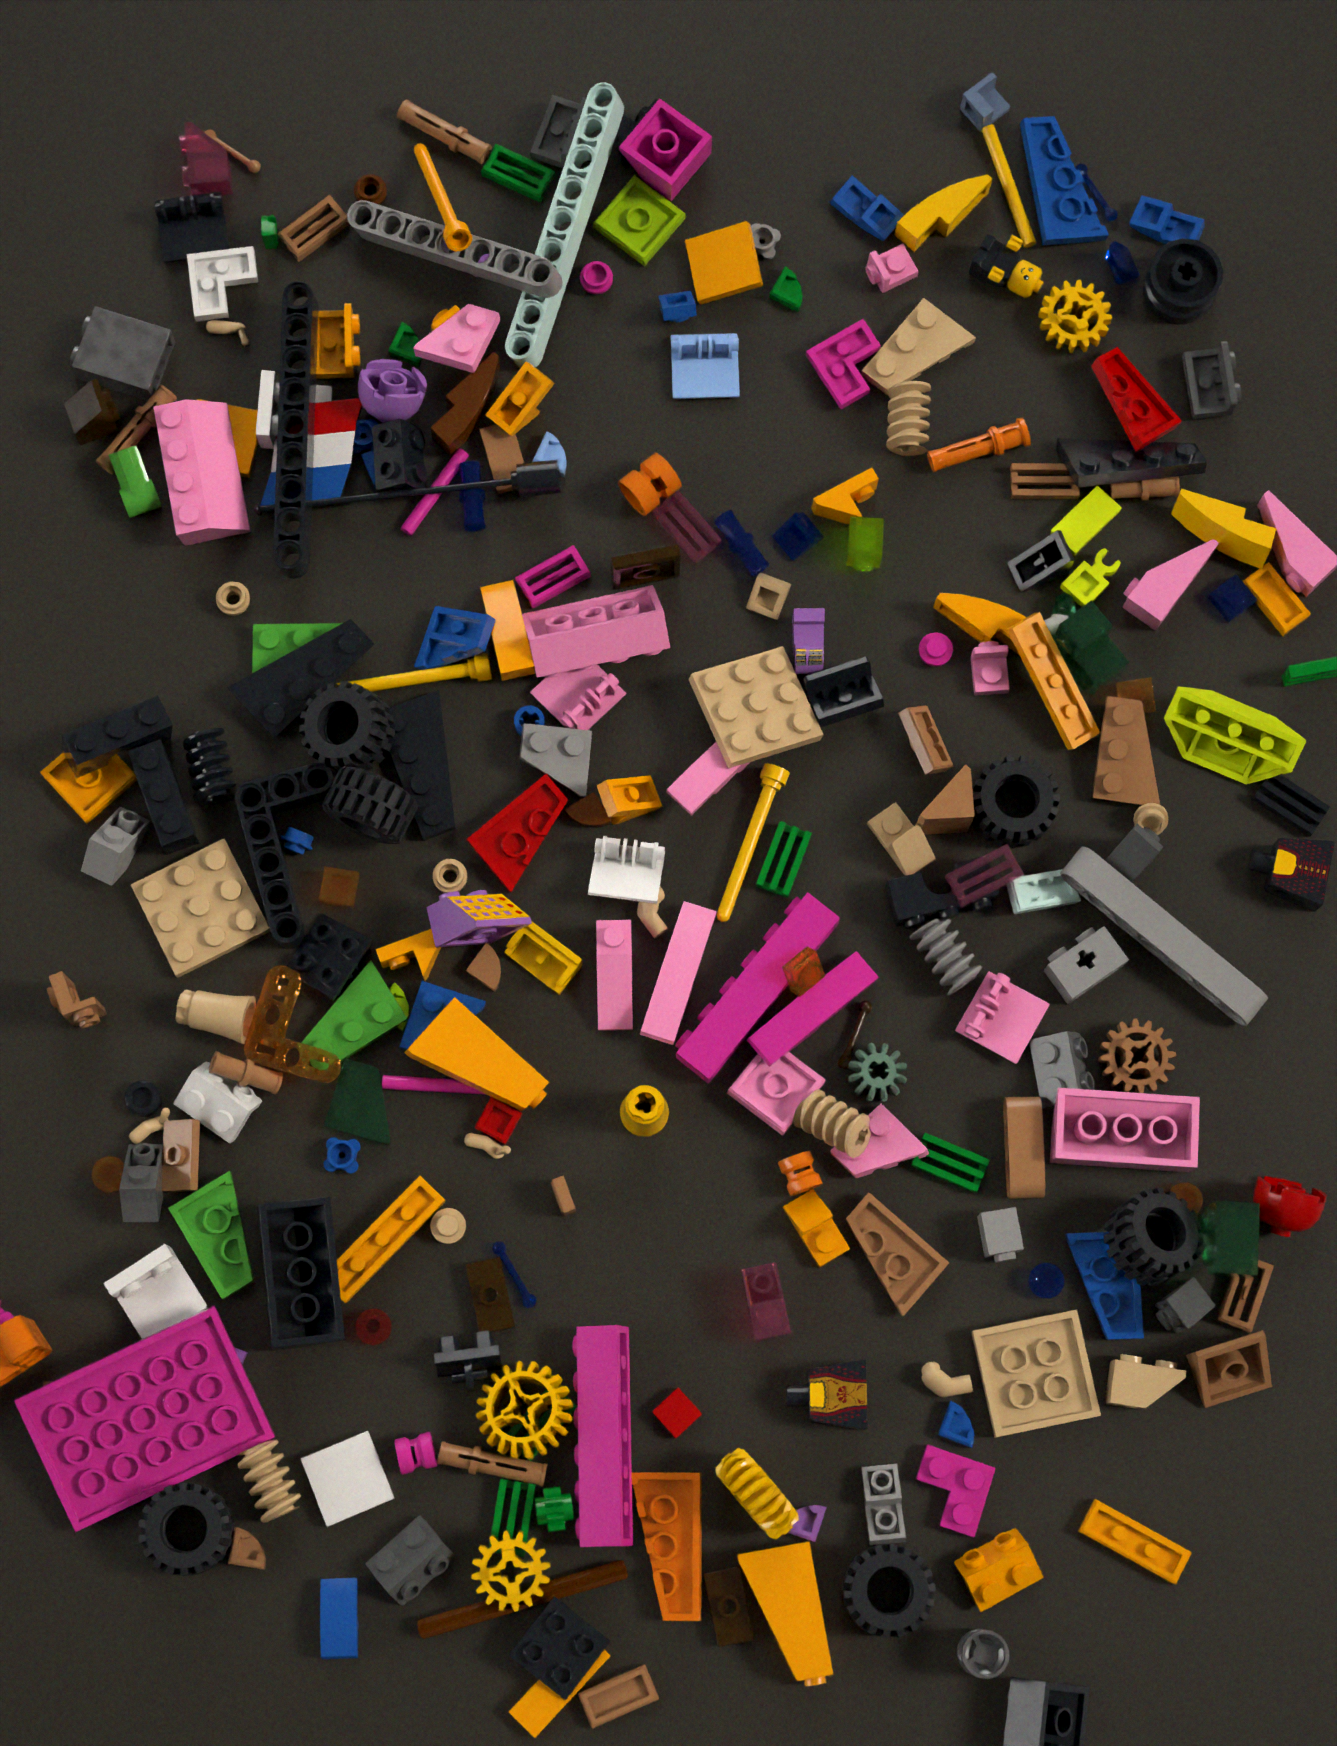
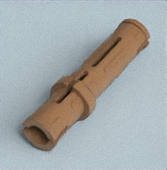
(445, 132)
(137, 427)
(450, 1454)

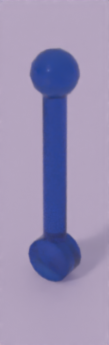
(1110, 213)
(528, 1300)

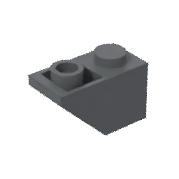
(1135, 852)
(142, 1183)
(1184, 1306)

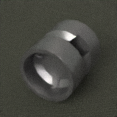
(983, 1653)

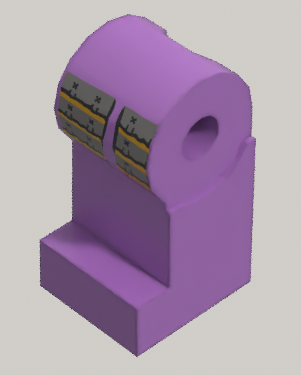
(808, 639)

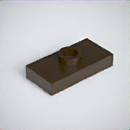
(490, 1295)
(728, 1606)

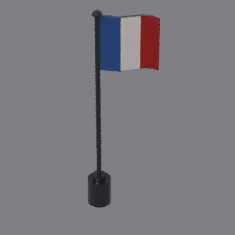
(334, 454)

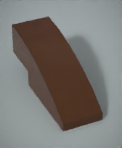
(466, 406)

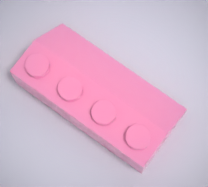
(201, 470)
(596, 631)
(1125, 1130)

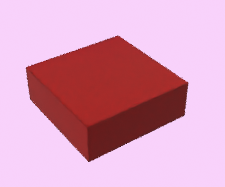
(498, 1120)
(677, 1412)

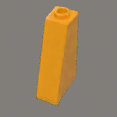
(475, 1056)
(790, 1601)

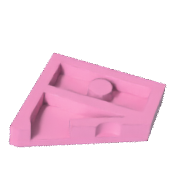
(460, 339)
(887, 1146)

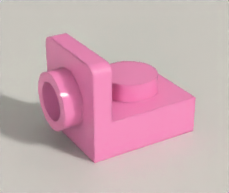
(890, 268)
(990, 669)

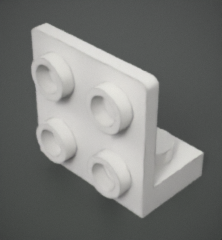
(268, 407)
(156, 1292)

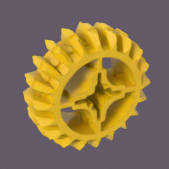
(537, 1405)
(757, 1493)

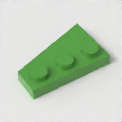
(278, 640)
(357, 1017)
(216, 1234)

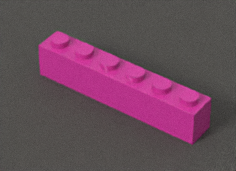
(756, 988)
(603, 1436)

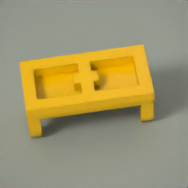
(543, 957)

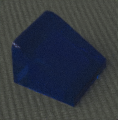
(1121, 263)
(797, 535)

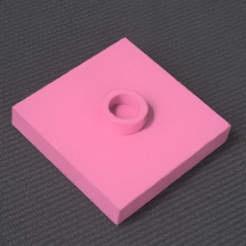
(775, 1090)

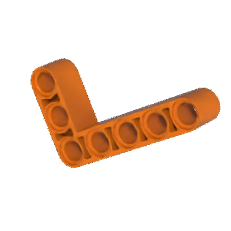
(20, 1347)

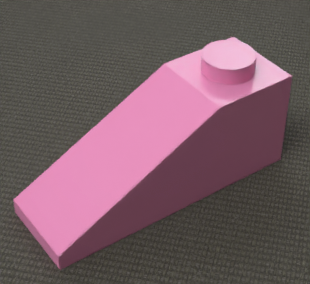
(1298, 550)
(1164, 585)
(614, 975)

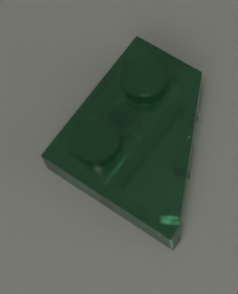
(359, 1103)

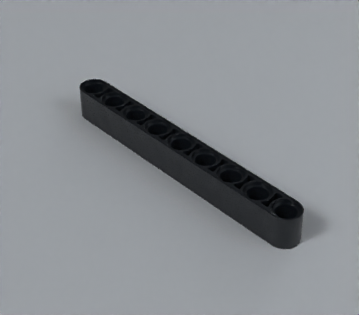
(298, 444)

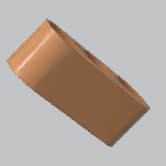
(1024, 1147)

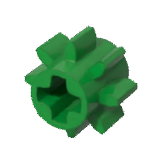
(554, 1509)

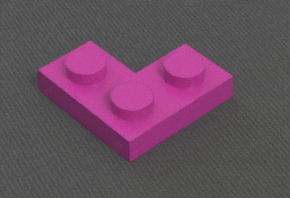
(836, 361)
(967, 1487)

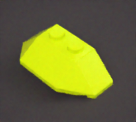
(1231, 736)

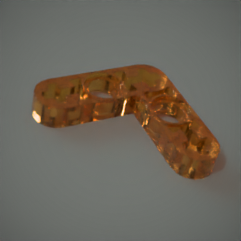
(273, 1035)

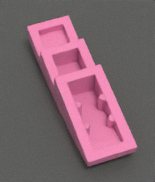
(702, 780)
(678, 973)

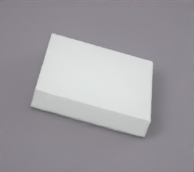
(347, 1478)

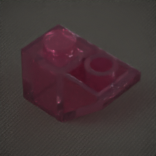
(207, 163)
(765, 1302)

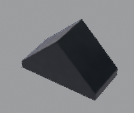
(1042, 562)

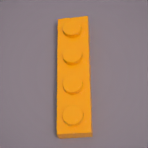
(1053, 680)
(386, 1236)

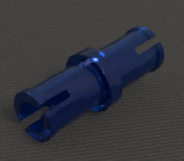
(473, 498)
(741, 543)

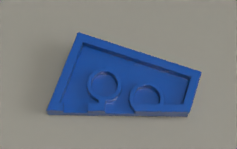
(1111, 1294)

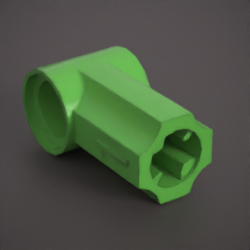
(136, 488)

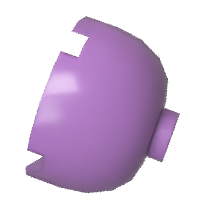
(390, 390)

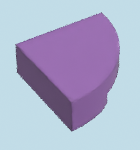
(809, 1522)

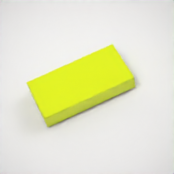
(1087, 519)

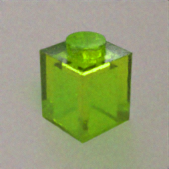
(864, 543)

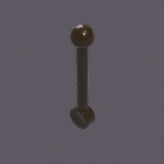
(865, 1008)

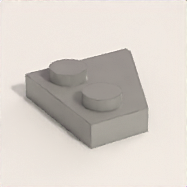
(558, 753)

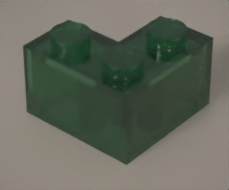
(1088, 649)
(1232, 1238)

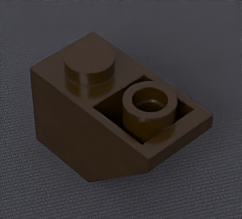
(92, 413)

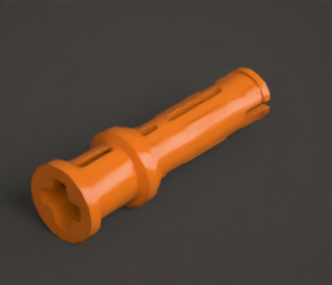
(994, 441)

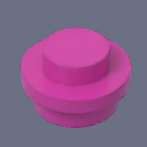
(596, 277)
(935, 649)

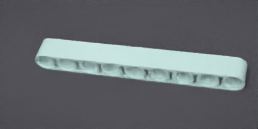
(565, 210)

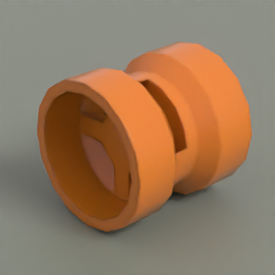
(801, 1181)

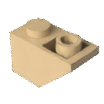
(1140, 1384)

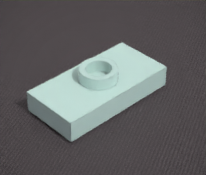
(1040, 892)

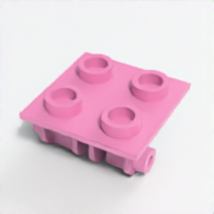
(579, 696)
(1002, 1017)

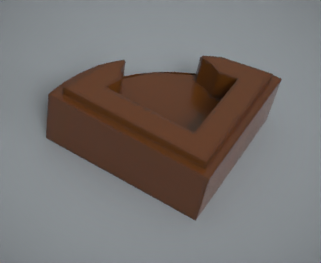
(589, 812)

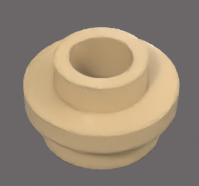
(226, 591)
(446, 866)

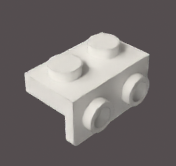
(217, 1102)

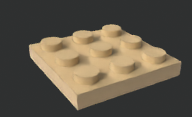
(755, 707)
(200, 908)
(1035, 1373)

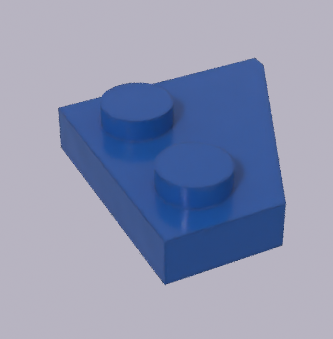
(453, 637)
(428, 1005)

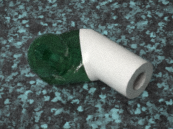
(1063, 608)

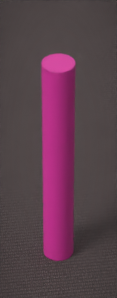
(429, 500)
(426, 1084)

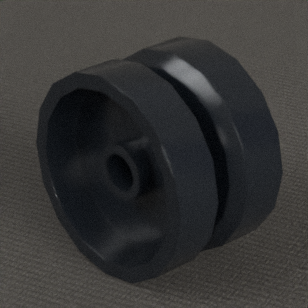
(1182, 281)

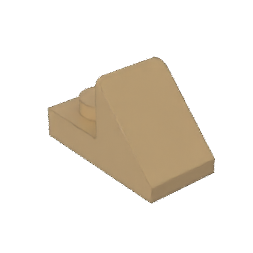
(902, 840)

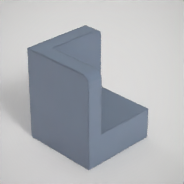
(983, 103)

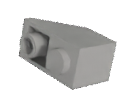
(114, 845)

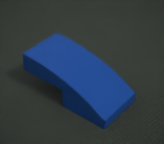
(865, 209)
(1164, 224)
(339, 1618)

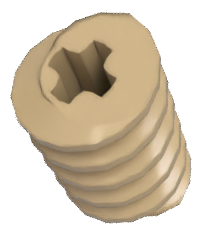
(905, 418)
(833, 1123)
(268, 1480)

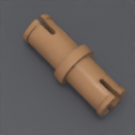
(1146, 488)
(245, 1072)

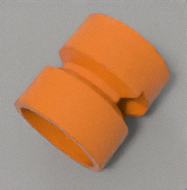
(641, 492)

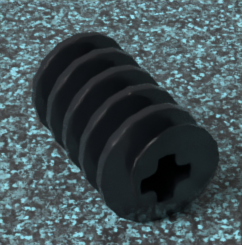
(207, 767)

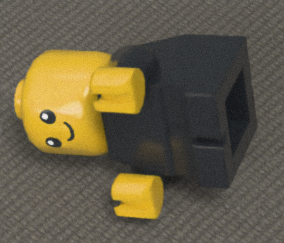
(1002, 267)

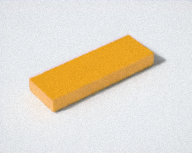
(1134, 1541)
(543, 1704)

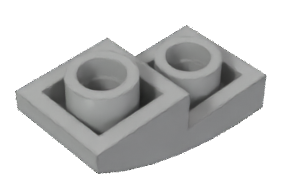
(883, 1504)

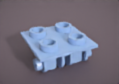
(705, 366)

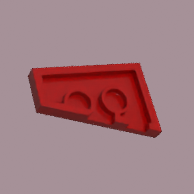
(1134, 400)

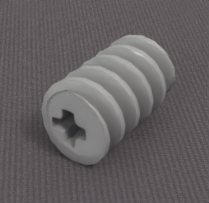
(946, 954)

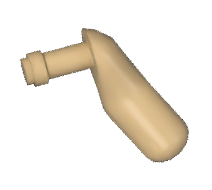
(226, 327)
(149, 1126)
(487, 1144)

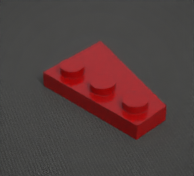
(518, 830)

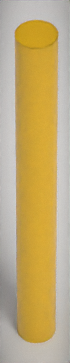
(1008, 185)

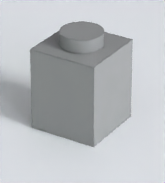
(1000, 1234)

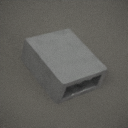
(122, 353)

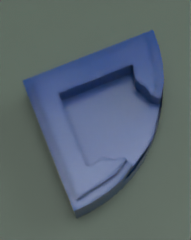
(957, 1426)

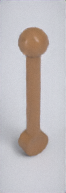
(253, 165)

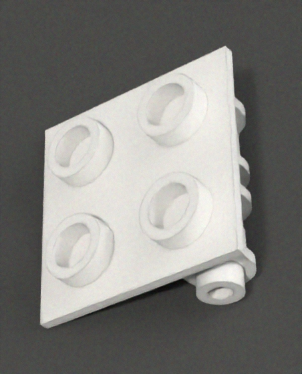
(626, 870)

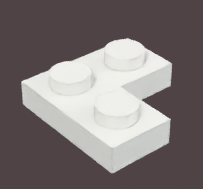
(212, 272)

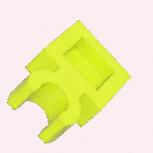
(1089, 582)

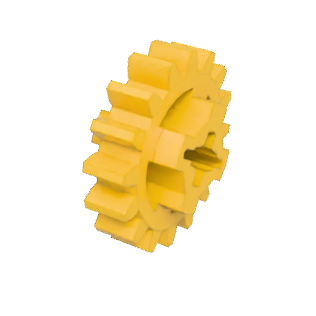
(1067, 327)
(512, 1586)

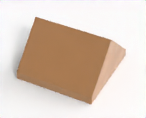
(952, 808)
(1231, 1369)

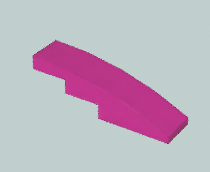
(812, 1009)

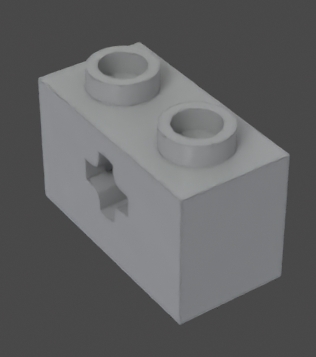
(1074, 981)

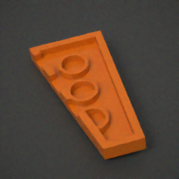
(673, 1539)

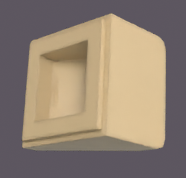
(768, 596)

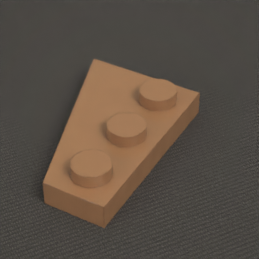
(1124, 755)
(895, 1252)

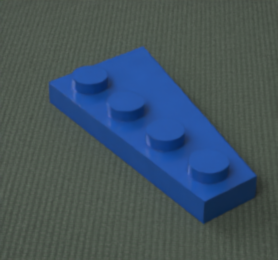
(1059, 196)

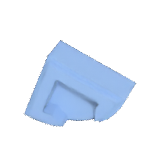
(551, 450)

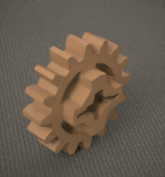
(1127, 1047)

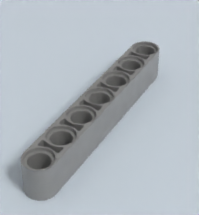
(435, 249)
(1164, 936)

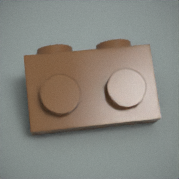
(66, 999)

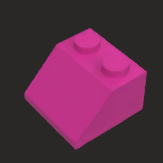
(666, 149)

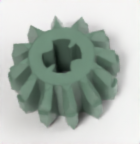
(876, 1060)

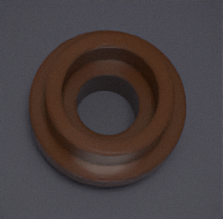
(367, 182)

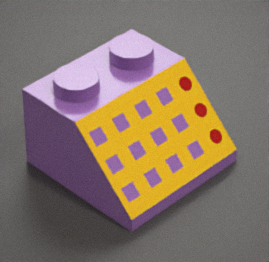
(474, 918)

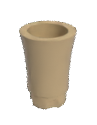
(216, 1013)

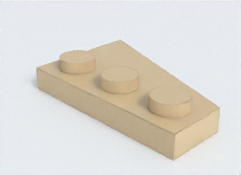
(916, 345)

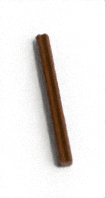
(558, 1587)

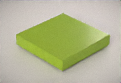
(639, 220)

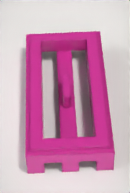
(558, 588)

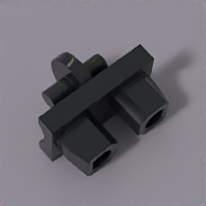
(467, 1364)

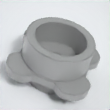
(770, 236)

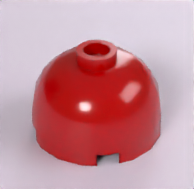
(1287, 1205)

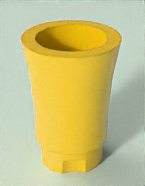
(644, 1123)

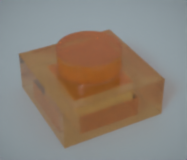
(1138, 690)
(339, 887)
(803, 971)

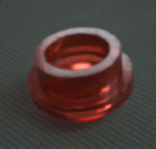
(373, 1338)

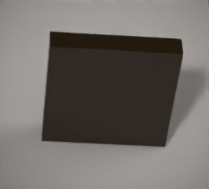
(645, 566)

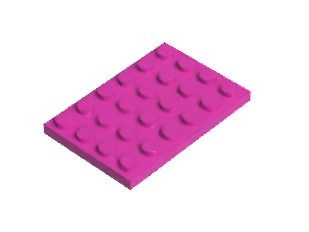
(144, 1418)

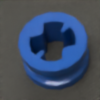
(531, 712)

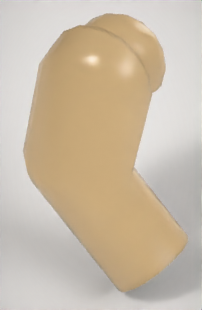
(648, 915)
(942, 1384)

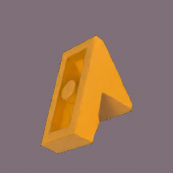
(520, 398)
(839, 501)
(628, 797)
(419, 945)
(816, 1227)

